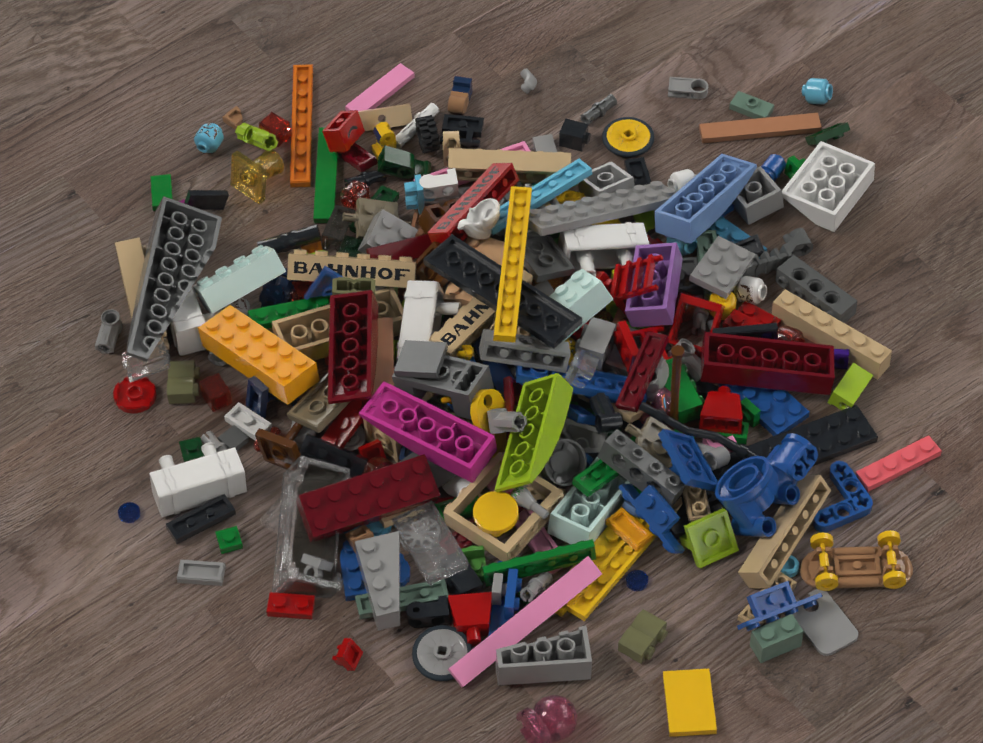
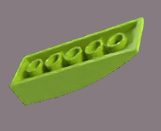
(527, 452)

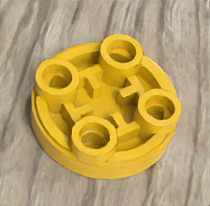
(495, 513)

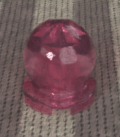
(549, 721)

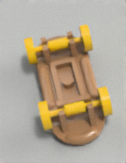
(856, 566)

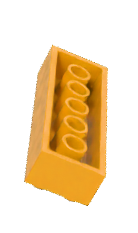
(259, 354)

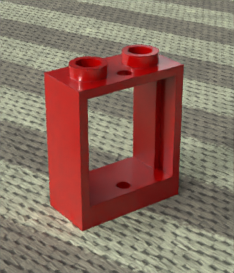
(696, 302)

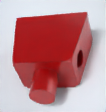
(722, 412)
(471, 614)

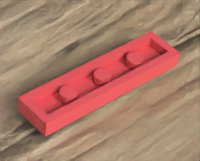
(898, 463)

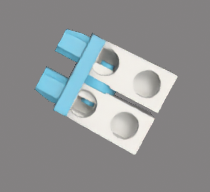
(431, 190)

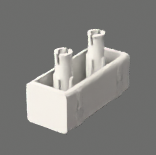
(602, 245)
(423, 311)
(186, 323)
(197, 480)

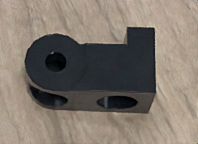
(428, 614)

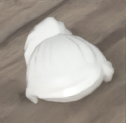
(481, 219)

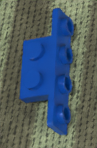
(656, 512)
(773, 601)
(510, 603)

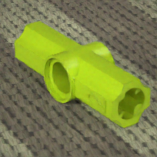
(256, 136)

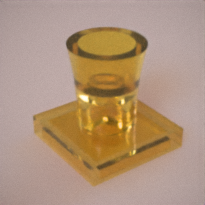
(251, 175)

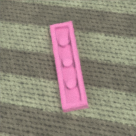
(382, 89)

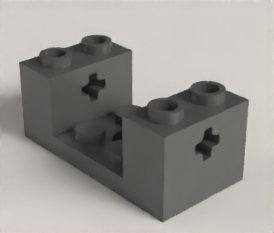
(459, 382)

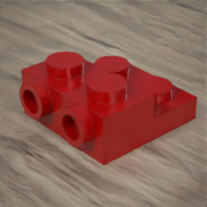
(749, 315)

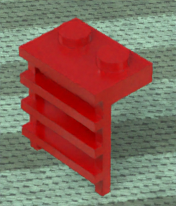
(623, 277)
(626, 344)

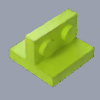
(710, 538)

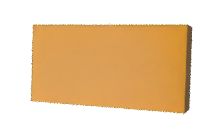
(629, 529)

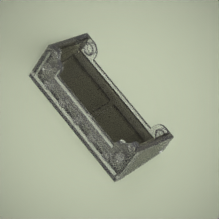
(292, 539)

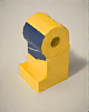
(384, 136)

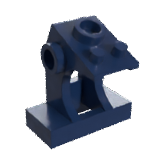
(276, 291)
(258, 396)

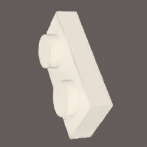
(246, 420)

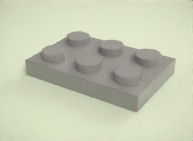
(722, 267)

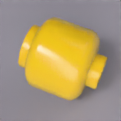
(729, 303)

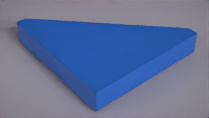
(322, 284)

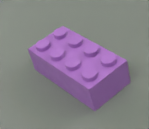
(657, 306)

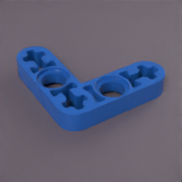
(850, 503)

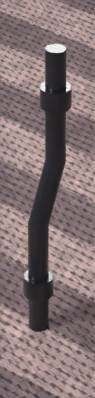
(660, 415)

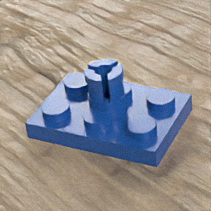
(688, 460)

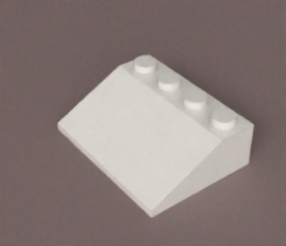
(829, 185)

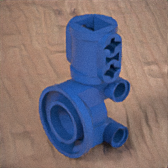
(761, 481)

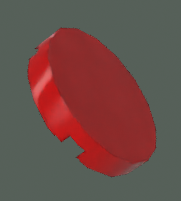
(135, 395)

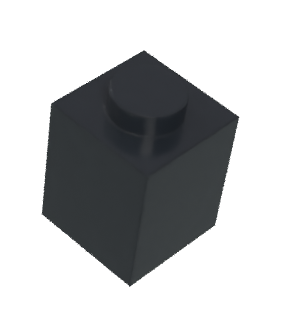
(574, 135)

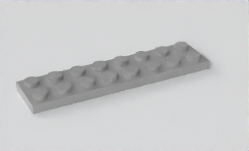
(599, 208)

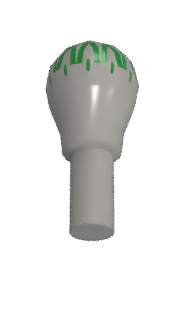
(525, 499)

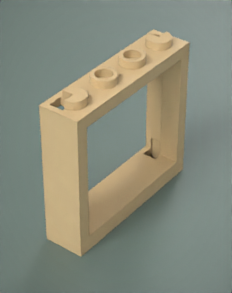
(523, 534)

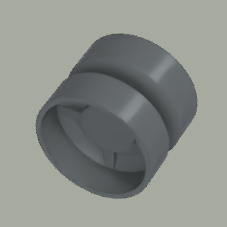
(565, 463)

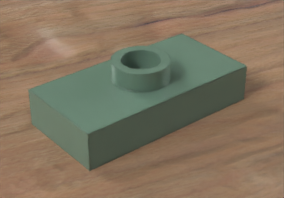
(751, 106)

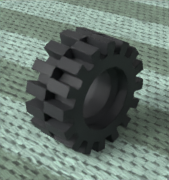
(427, 134)

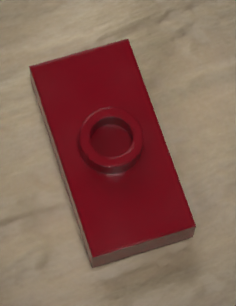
(359, 158)

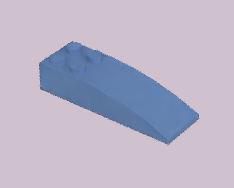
(703, 199)

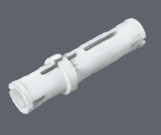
(410, 130)

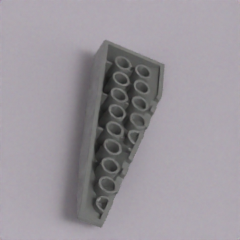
(174, 258)

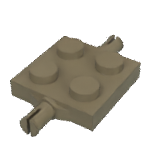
(365, 211)
(650, 441)

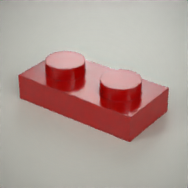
(290, 605)

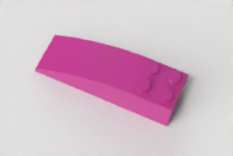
(430, 431)

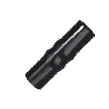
(293, 239)

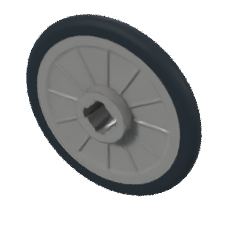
(427, 648)

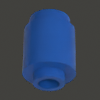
(774, 166)

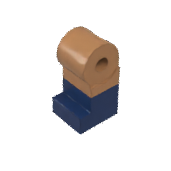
(460, 95)

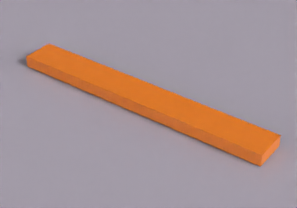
(301, 126)

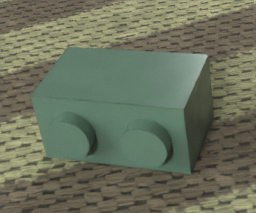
(776, 638)

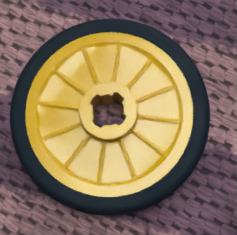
(628, 137)

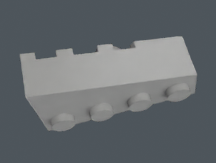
(380, 571)
(546, 660)

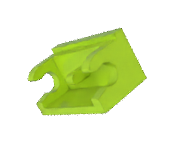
(850, 387)

